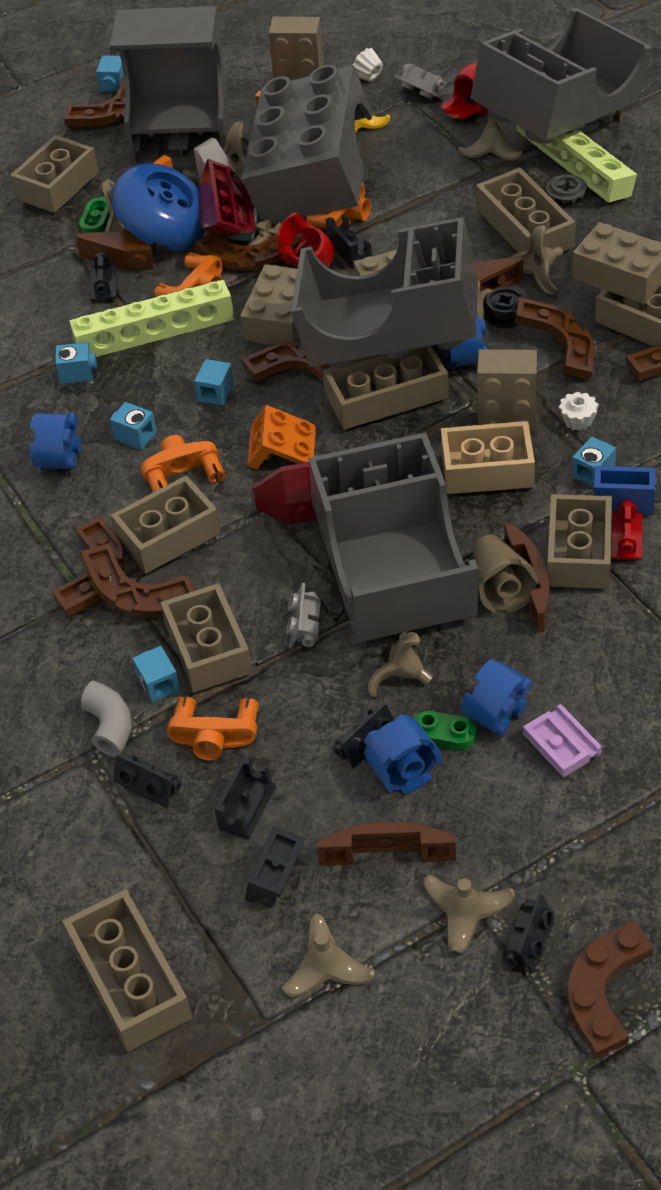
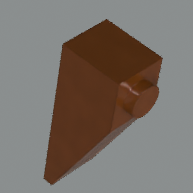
(120, 247)
(499, 272)

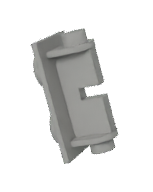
(413, 79)
(299, 627)

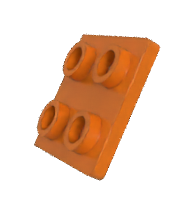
(280, 435)

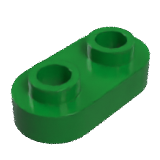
(95, 216)
(444, 731)

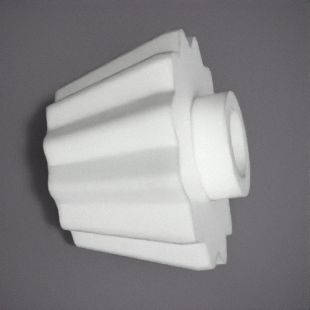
(367, 65)
(578, 410)

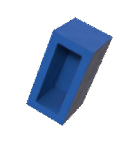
(626, 484)

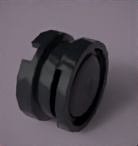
(502, 307)

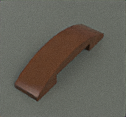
(540, 595)
(386, 837)

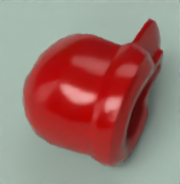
(457, 106)
(311, 237)

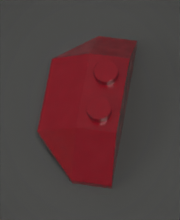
(224, 202)
(286, 494)

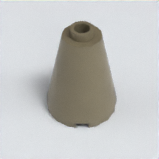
(502, 575)

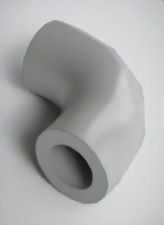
(113, 717)

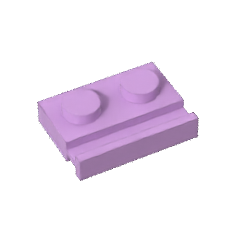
(562, 740)

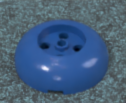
(158, 206)

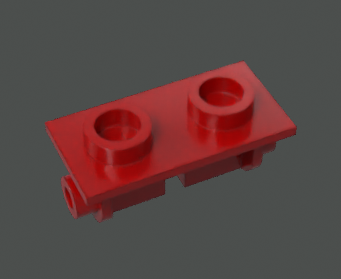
(626, 532)

